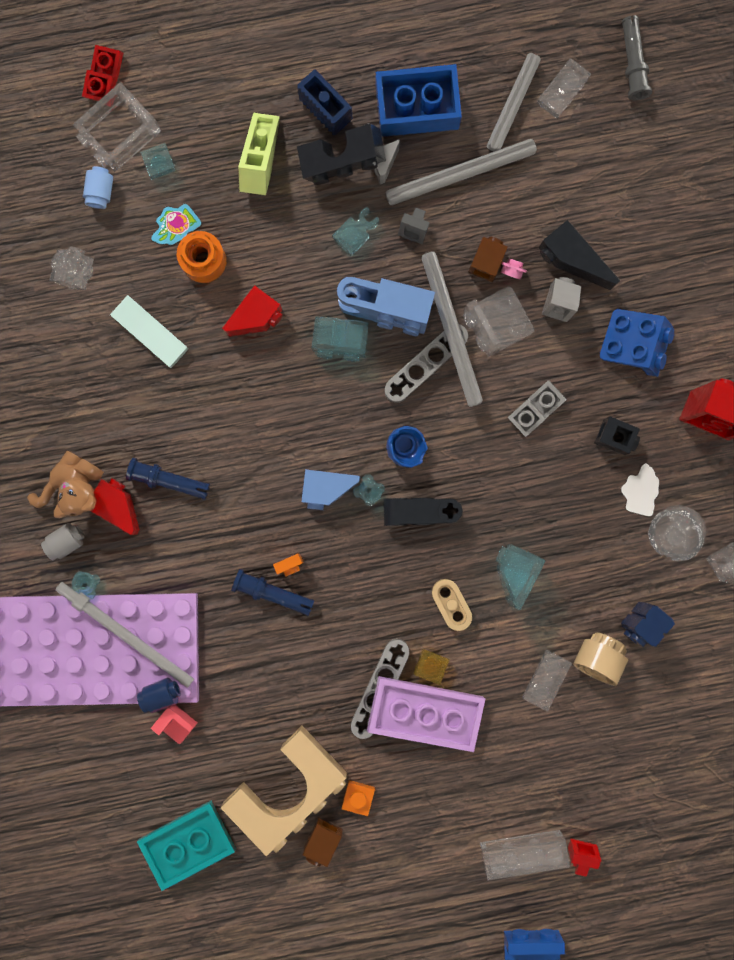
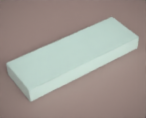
(149, 331)

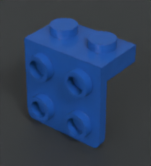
(637, 340)
(533, 944)

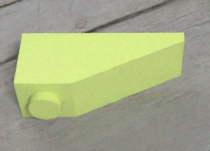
(258, 154)

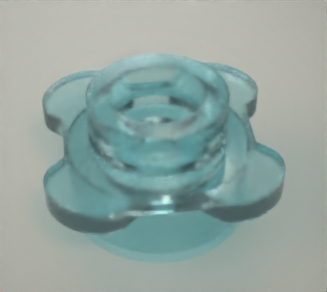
(369, 497)
(83, 577)

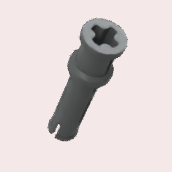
(637, 68)

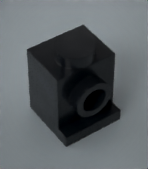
(628, 434)

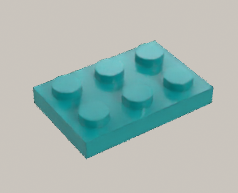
(186, 845)

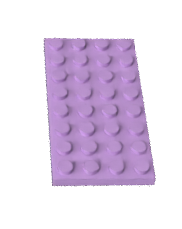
(71, 659)

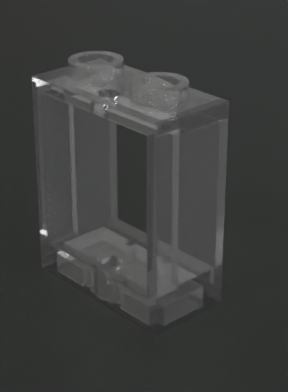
(132, 143)

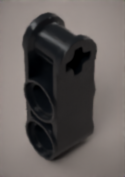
(418, 511)

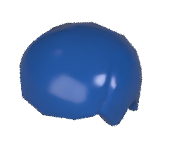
(406, 446)

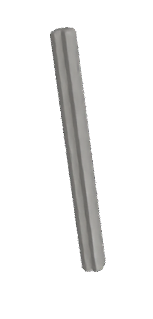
(461, 172)
(452, 329)

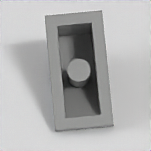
(562, 299)

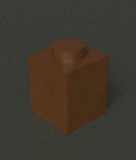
(488, 258)
(322, 843)

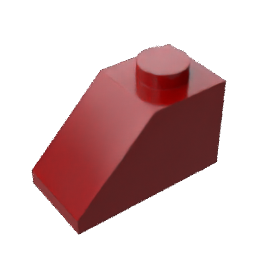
(254, 314)
(115, 505)

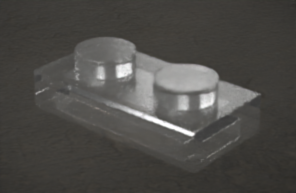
(563, 88)
(546, 680)

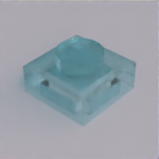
(158, 161)

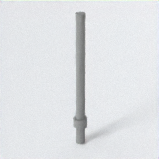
(82, 603)

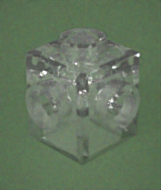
(71, 268)

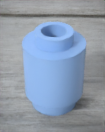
(97, 187)

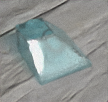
(517, 573)

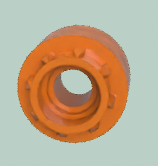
(194, 244)

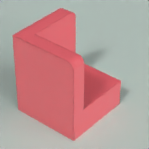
(174, 723)

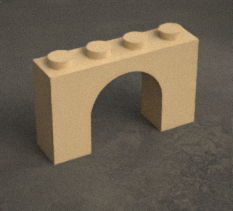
(271, 826)

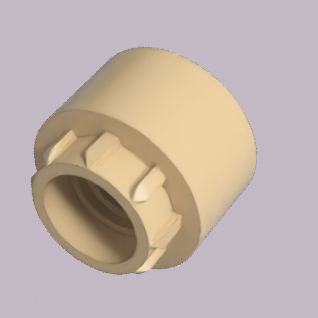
(602, 658)

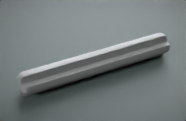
(513, 102)

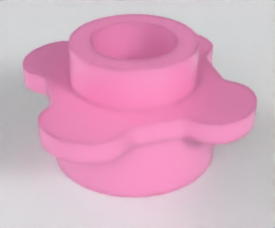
(513, 268)

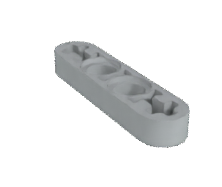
(423, 361)
(371, 687)

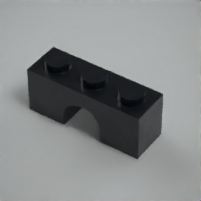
(362, 151)

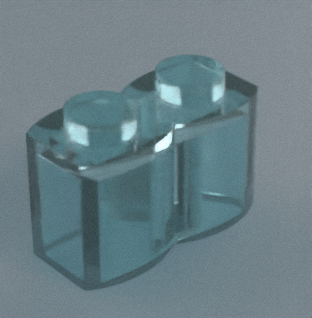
(340, 338)

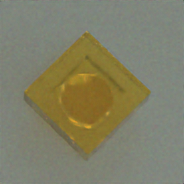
(431, 666)

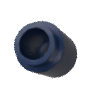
(158, 695)

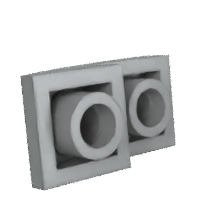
(537, 408)

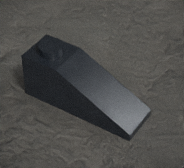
(572, 254)

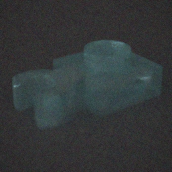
(353, 234)

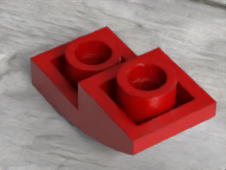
(103, 72)

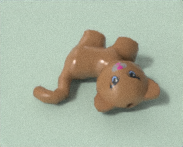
(72, 480)

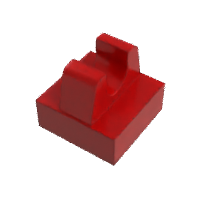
(584, 856)

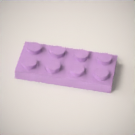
(426, 714)

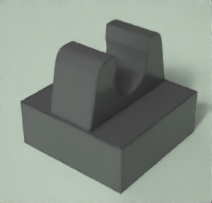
(414, 226)

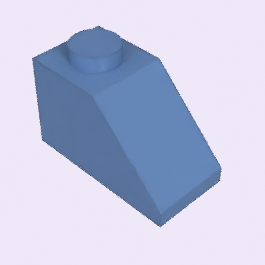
(325, 487)

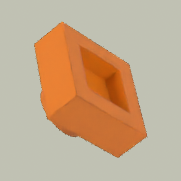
(289, 565)
(358, 798)

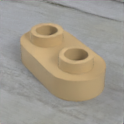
(452, 604)

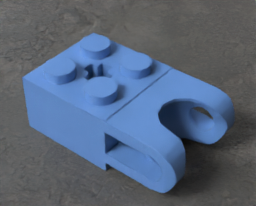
(387, 303)

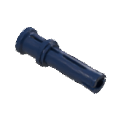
(156, 476)
(260, 589)

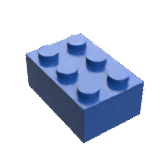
(418, 100)

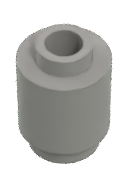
(62, 541)

